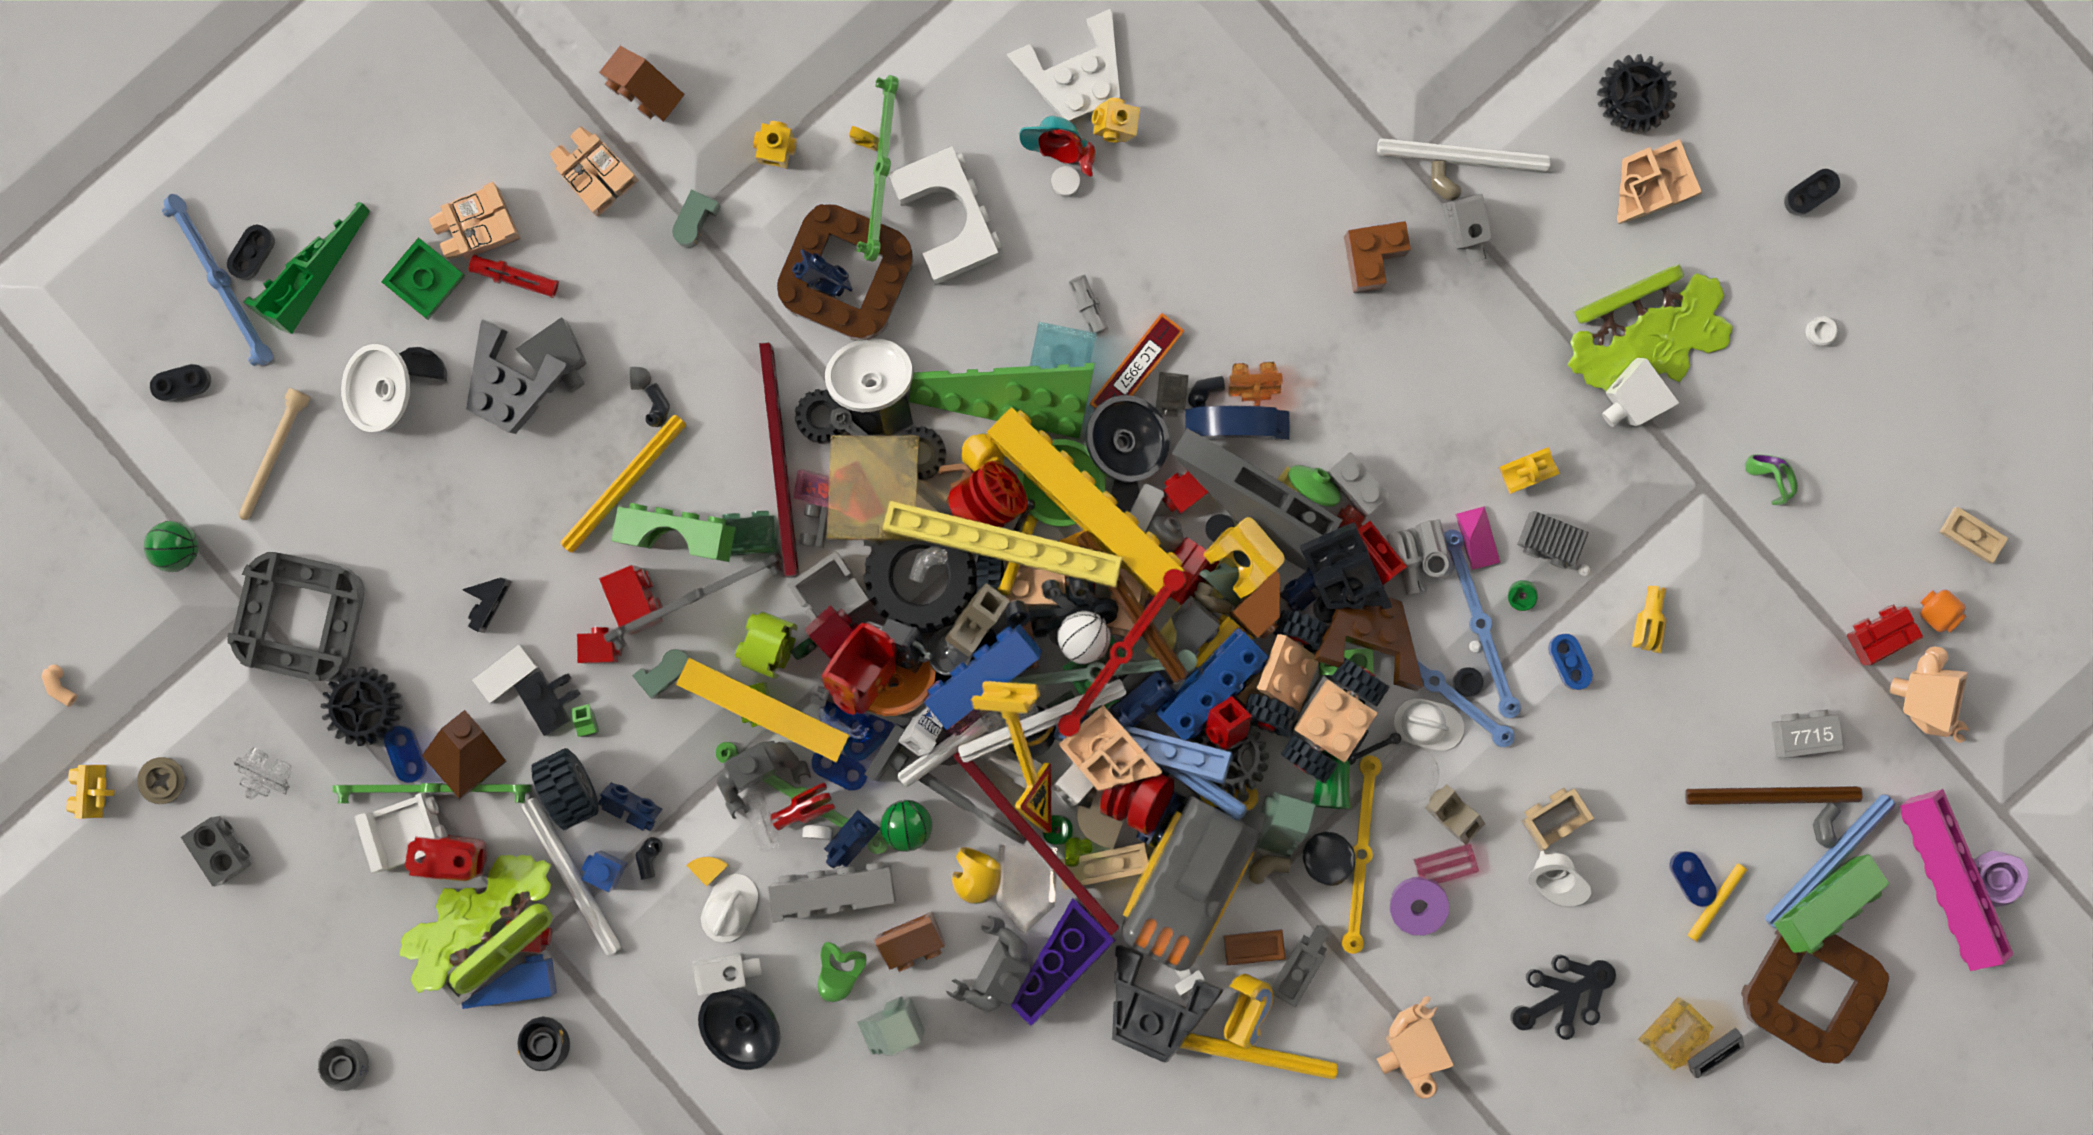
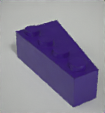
(1067, 955)

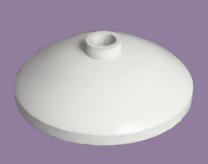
(865, 365)
(375, 388)

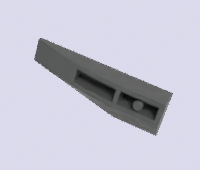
(1250, 492)

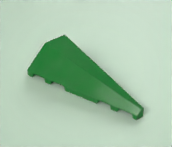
(297, 286)

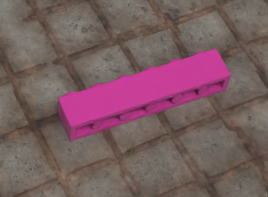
(1956, 880)

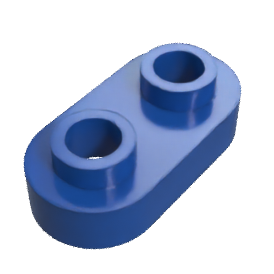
(1571, 660)

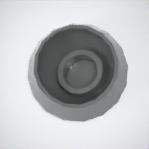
(944, 655)
(338, 1072)

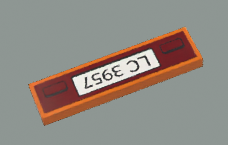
(1140, 360)

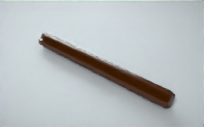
(1134, 611)
(1773, 795)

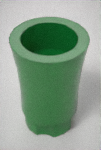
(1336, 791)

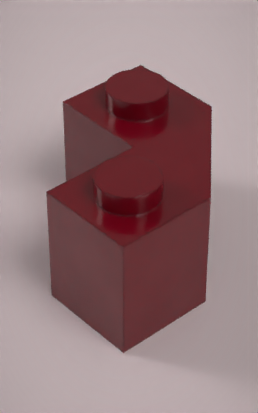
(830, 630)

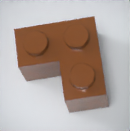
(639, 80)
(1367, 250)

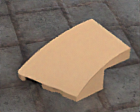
(1655, 181)
(1107, 752)

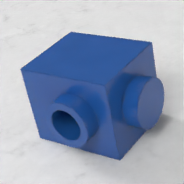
(603, 870)

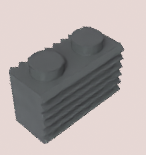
(1552, 539)

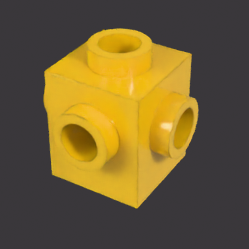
(1115, 120)
(770, 153)

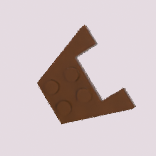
(1377, 630)

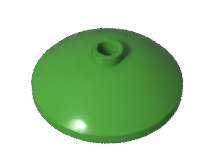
(1045, 509)

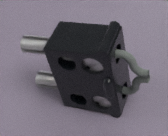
(908, 644)

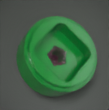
(1522, 595)
(1060, 830)

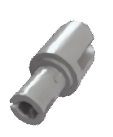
(1407, 548)

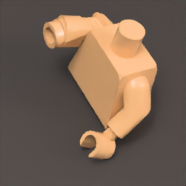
(1933, 695)
(1416, 1049)

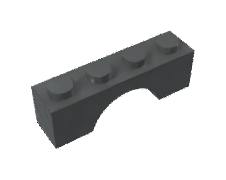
(1193, 627)

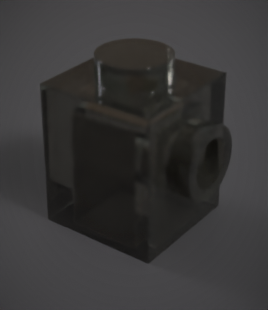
(1171, 393)

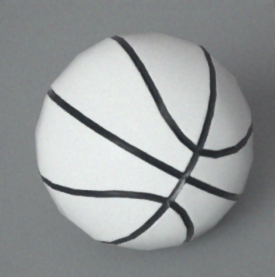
(1084, 637)

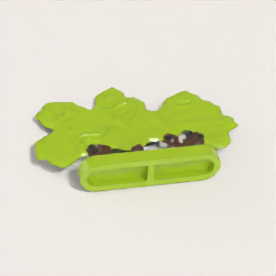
(1658, 335)
(467, 921)

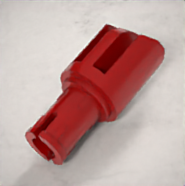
(803, 809)

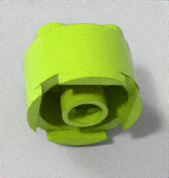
(766, 644)

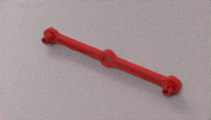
(1173, 581)

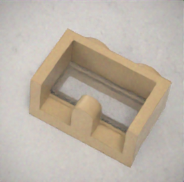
(1557, 818)

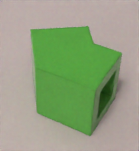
(584, 720)

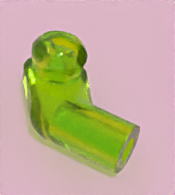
(1076, 847)

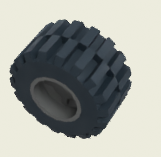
(564, 789)

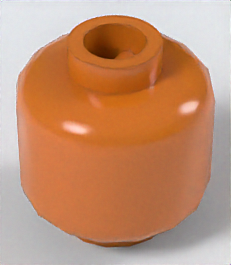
(1942, 611)

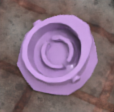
(2002, 876)

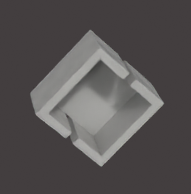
(828, 585)

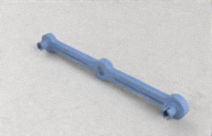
(218, 279)
(1508, 705)
(1501, 735)

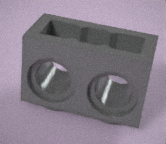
(210, 856)

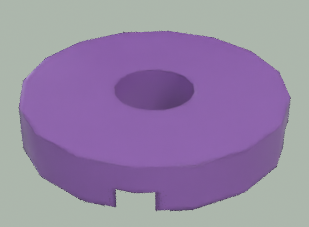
(1419, 922)

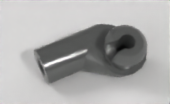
(1823, 826)

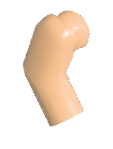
(54, 688)

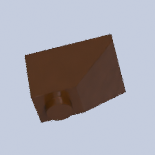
(463, 754)

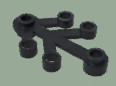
(1020, 613)
(1567, 993)

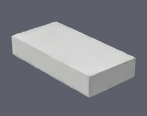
(505, 673)

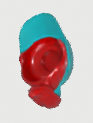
(1060, 140)

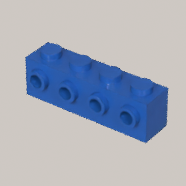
(997, 663)
(1212, 684)

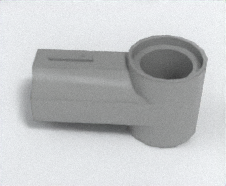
(1434, 546)
(1007, 763)

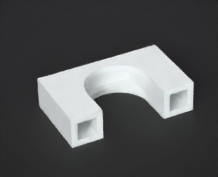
(945, 174)

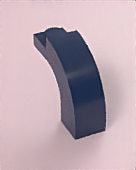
(1238, 422)

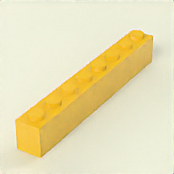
(1082, 500)

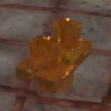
(1255, 386)

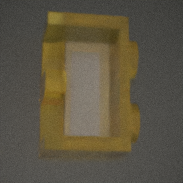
(1676, 1034)

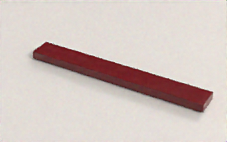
(779, 460)
(1038, 844)

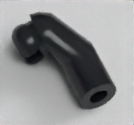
(660, 406)
(646, 854)

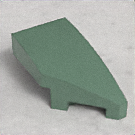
(1223, 581)

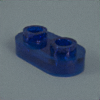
(844, 721)
(871, 744)
(403, 755)
(839, 771)
(1693, 879)

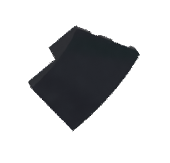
(1345, 570)

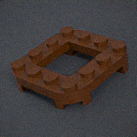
(883, 292)
(1850, 1019)

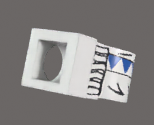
(922, 731)

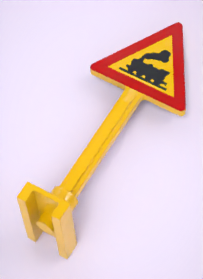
(1011, 701)

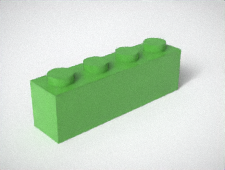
(1832, 904)

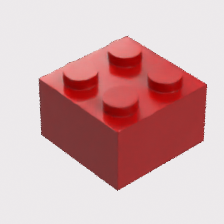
(630, 596)

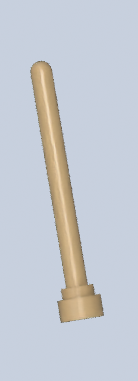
(295, 402)

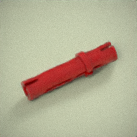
(481, 266)

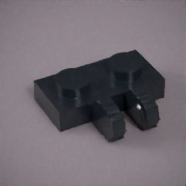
(543, 702)

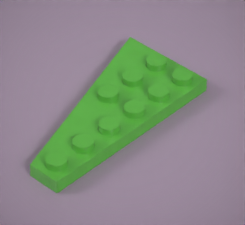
(1049, 397)

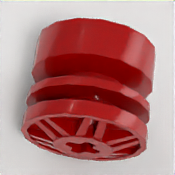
(989, 496)
(1139, 800)

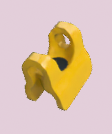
(1250, 551)

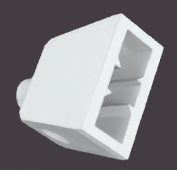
(1638, 395)
(1072, 785)
(710, 976)

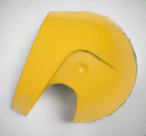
(979, 877)

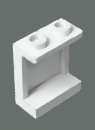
(391, 829)

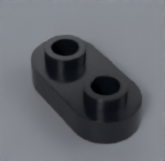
(1811, 193)
(248, 250)
(179, 384)

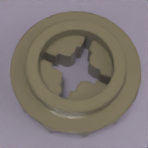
(148, 778)

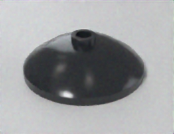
(1139, 428)
(739, 1028)

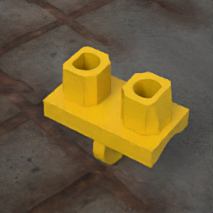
(1529, 470)
(90, 791)

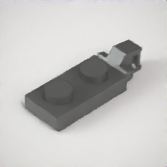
(1300, 967)

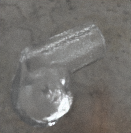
(925, 559)

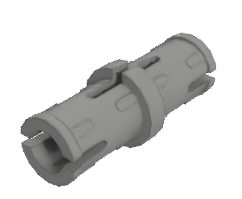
(1088, 304)

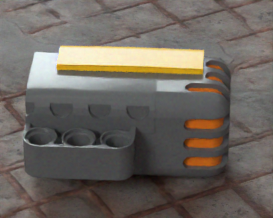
(1187, 884)

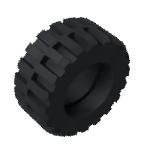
(924, 617)

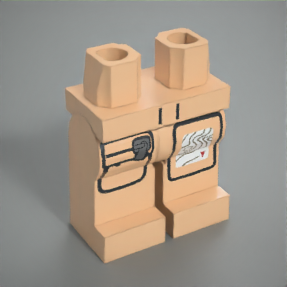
(586, 163)
(476, 222)

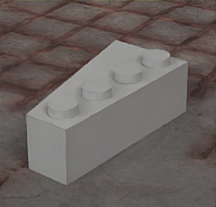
(831, 892)

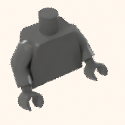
(755, 766)
(1001, 974)

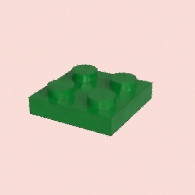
(423, 278)

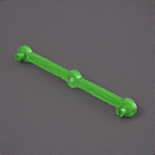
(881, 168)
(728, 750)
(344, 791)

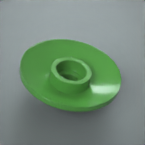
(1314, 485)

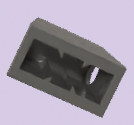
(558, 341)

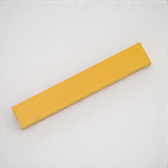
(762, 709)

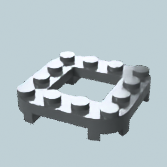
(255, 608)

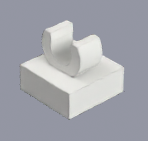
(1187, 982)

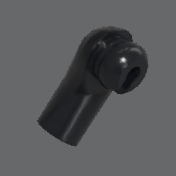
(1202, 390)

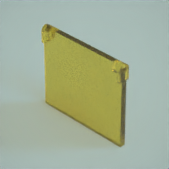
(863, 481)

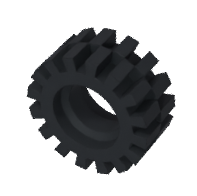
(803, 416)
(937, 447)

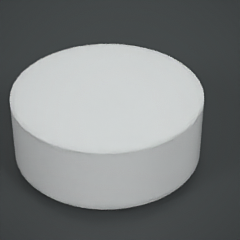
(1065, 181)
(1821, 331)
(817, 832)

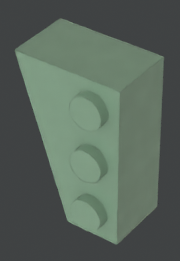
(1284, 823)
(892, 1028)

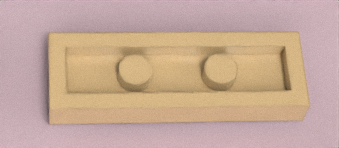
(1109, 864)

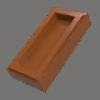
(1254, 947)

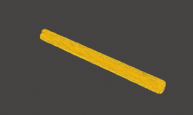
(623, 483)
(1261, 1056)

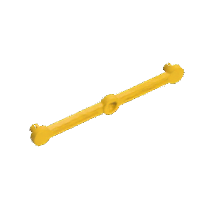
(1352, 940)

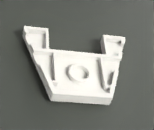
(1081, 82)

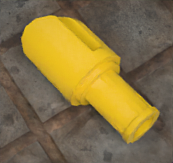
(1651, 622)

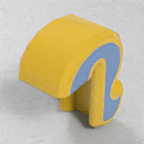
(1248, 1011)

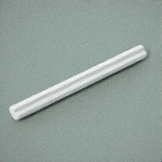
(1463, 155)
(1036, 723)
(942, 752)
(571, 876)

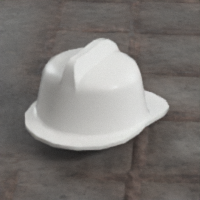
(1429, 724)
(1558, 880)
(729, 908)

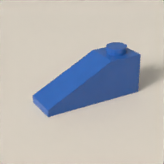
(524, 981)

